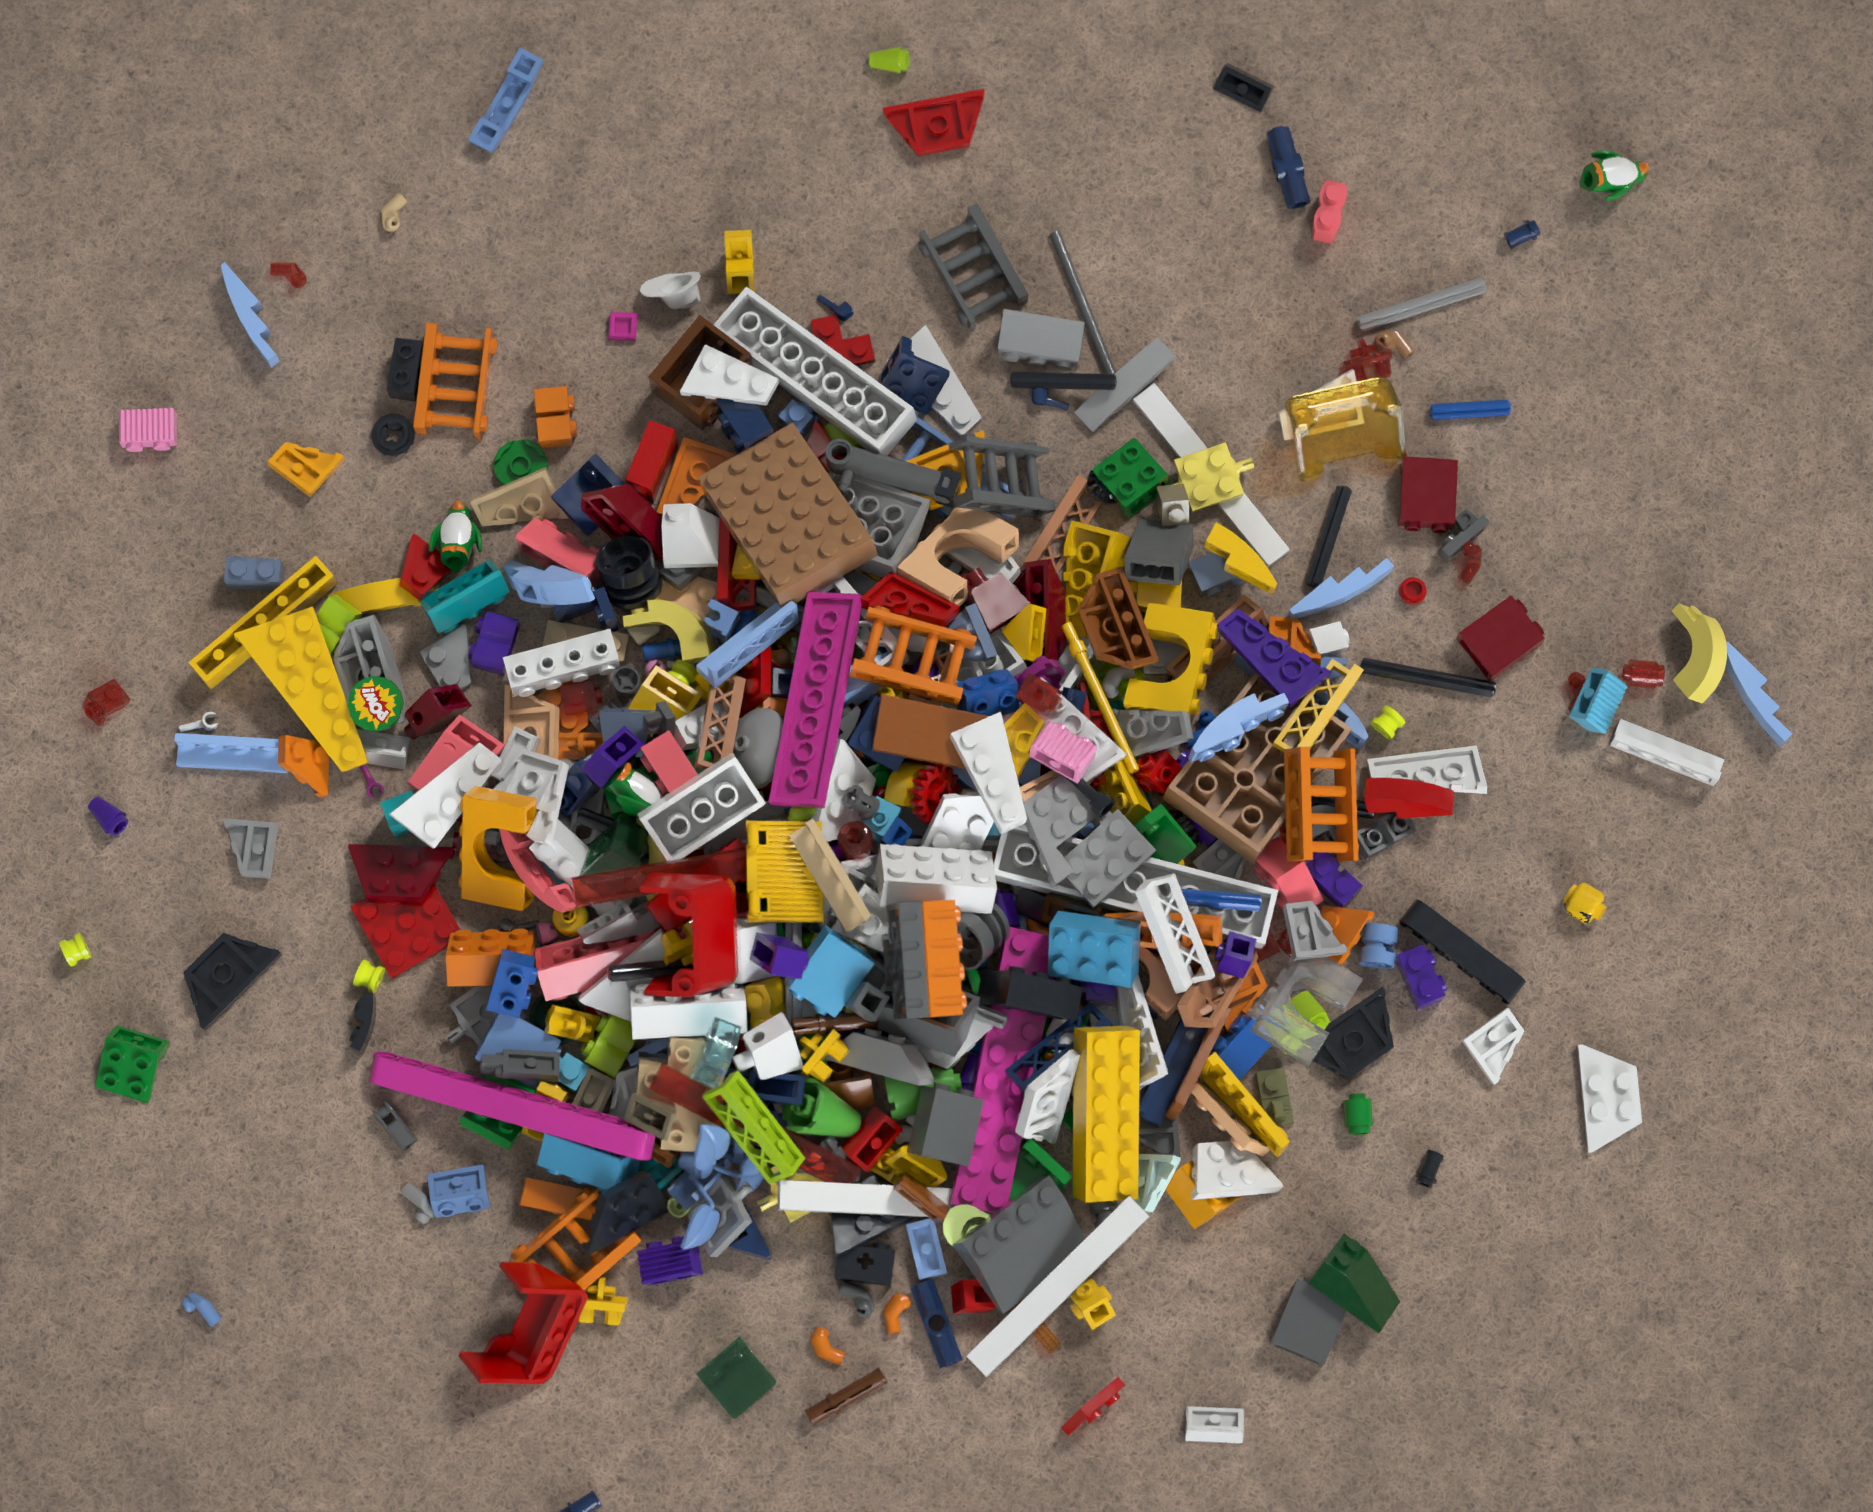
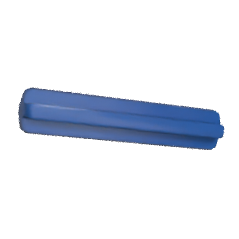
(1470, 409)
(1222, 900)

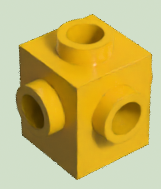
(1092, 1304)

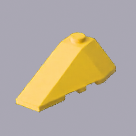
(1087, 553)

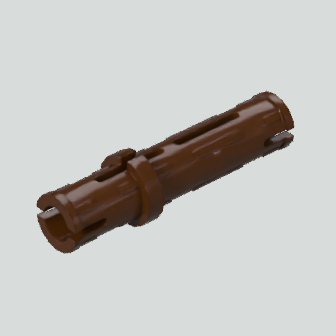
(826, 1023)
(835, 1402)

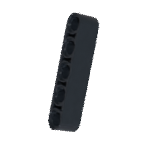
(1463, 950)

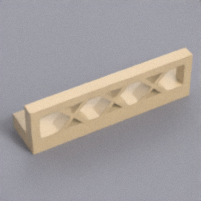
(830, 876)

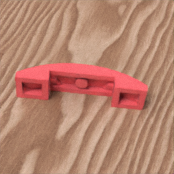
(534, 874)

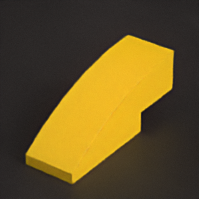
(1241, 558)

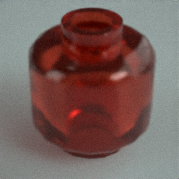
(856, 832)

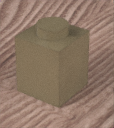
(1172, 504)

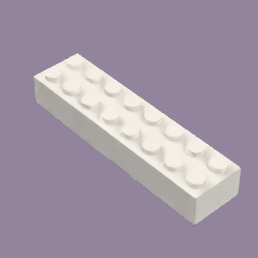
(817, 374)

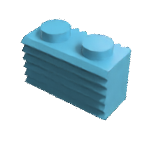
(1598, 700)

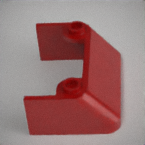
(714, 931)
(539, 1332)

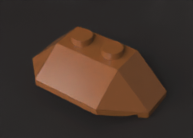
(1115, 622)

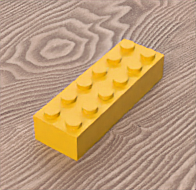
(1106, 1113)

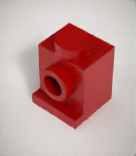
(970, 1297)

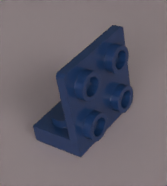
(912, 377)
(590, 477)
(600, 605)

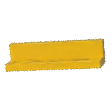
(1327, 711)

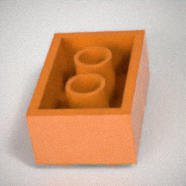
(475, 955)

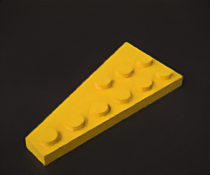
(303, 672)

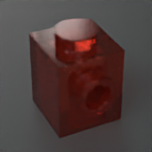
(1040, 694)

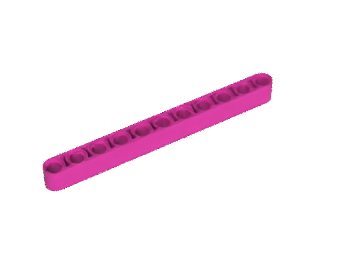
(511, 1105)

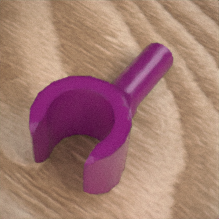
(370, 781)

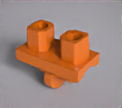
(578, 745)

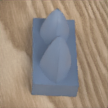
(971, 620)

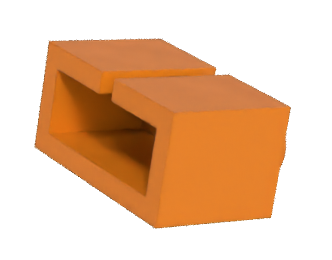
(554, 417)

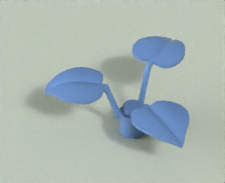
(711, 1146)

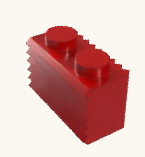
(872, 1139)

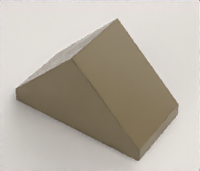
(651, 1115)

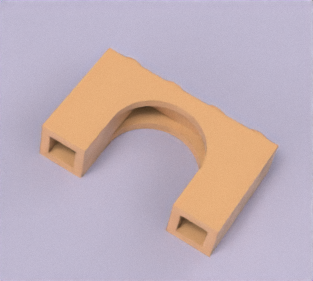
(961, 529)

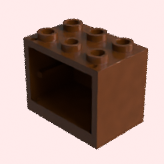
(676, 366)

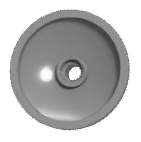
(758, 744)

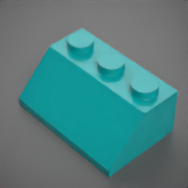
(465, 596)

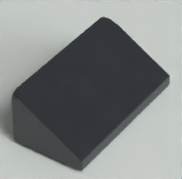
(1243, 87)

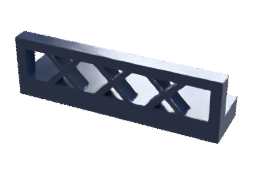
(1046, 1044)
(1177, 1059)

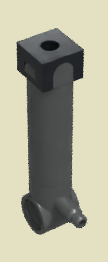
(893, 472)

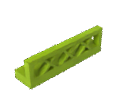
(759, 1127)

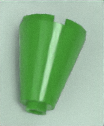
(905, 1096)
(821, 1113)

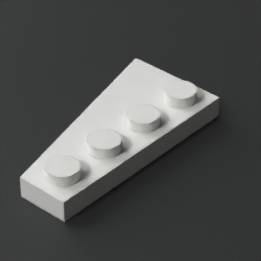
(1450, 768)

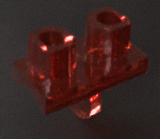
(1379, 361)

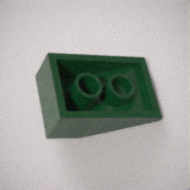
(1356, 1283)

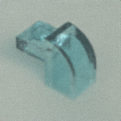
(716, 1052)

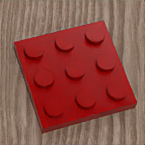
(406, 930)

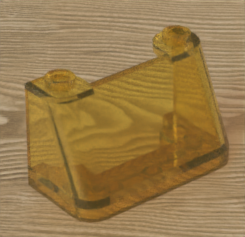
(1345, 425)

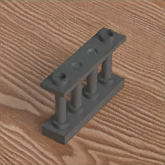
(987, 245)
(994, 499)

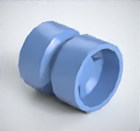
(1378, 945)

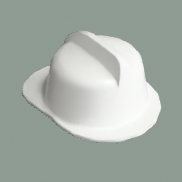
(676, 290)

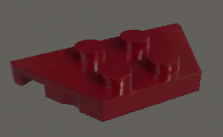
(398, 870)

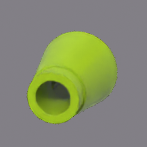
(890, 60)

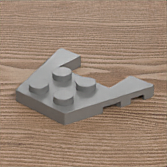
(1053, 818)

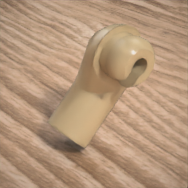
(389, 213)

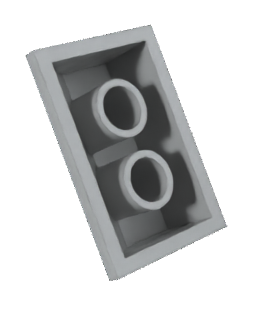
(1040, 339)

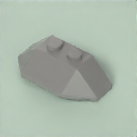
(366, 653)
(886, 1056)

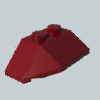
(624, 513)
(1044, 589)

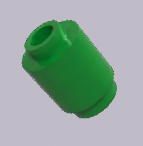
(1358, 1114)

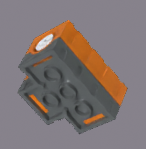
(924, 959)

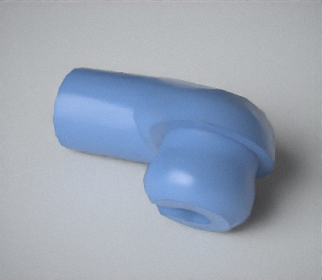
(204, 1307)

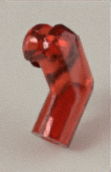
(291, 271)
(1473, 565)

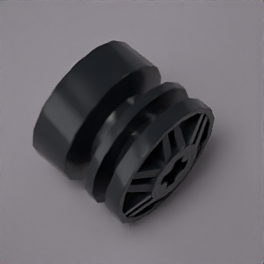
(629, 572)

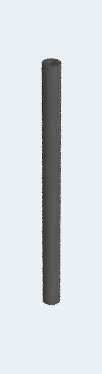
(1082, 302)

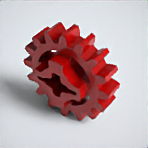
(930, 788)

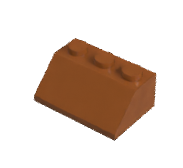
(850, 1085)

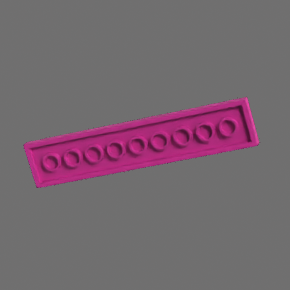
(996, 1146)

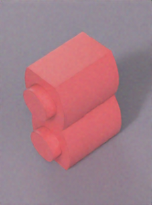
(1329, 211)

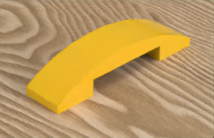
(378, 596)

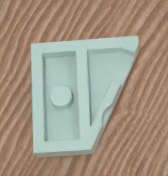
(1153, 1177)

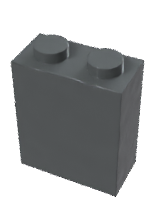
(1159, 552)
(945, 1124)
(1308, 1323)

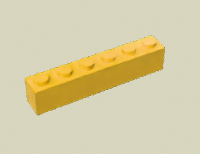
(293, 595)

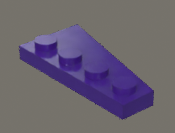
(1272, 657)

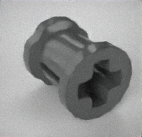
(861, 802)

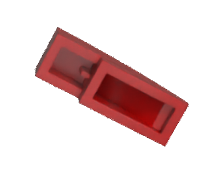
(1407, 798)

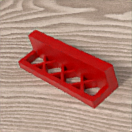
(726, 583)

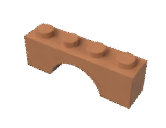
(1160, 993)

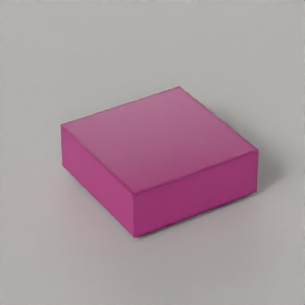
(623, 326)

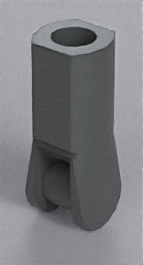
(397, 1129)

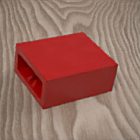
(652, 460)

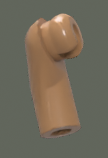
(1394, 340)

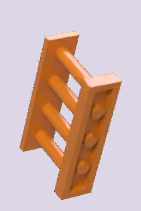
(431, 366)
(918, 683)
(1298, 804)
(601, 1259)

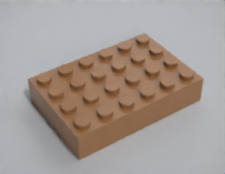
(788, 516)
(1243, 790)

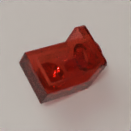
(581, 698)
(105, 701)

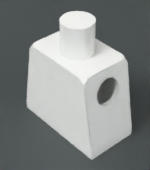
(770, 1049)

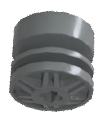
(981, 936)

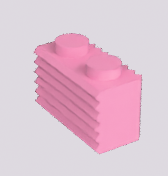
(148, 429)
(1063, 751)

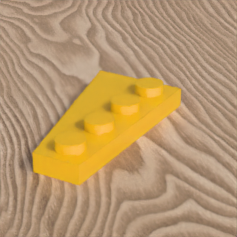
(1237, 1098)

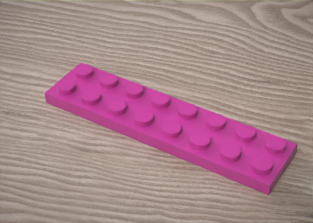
(816, 700)

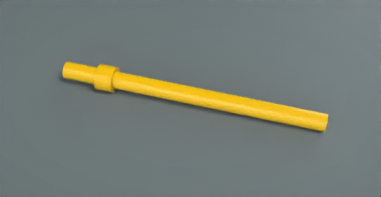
(1078, 650)

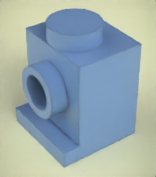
(800, 415)

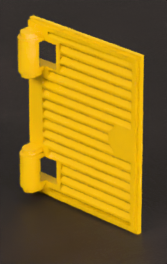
(780, 876)

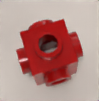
(1156, 771)

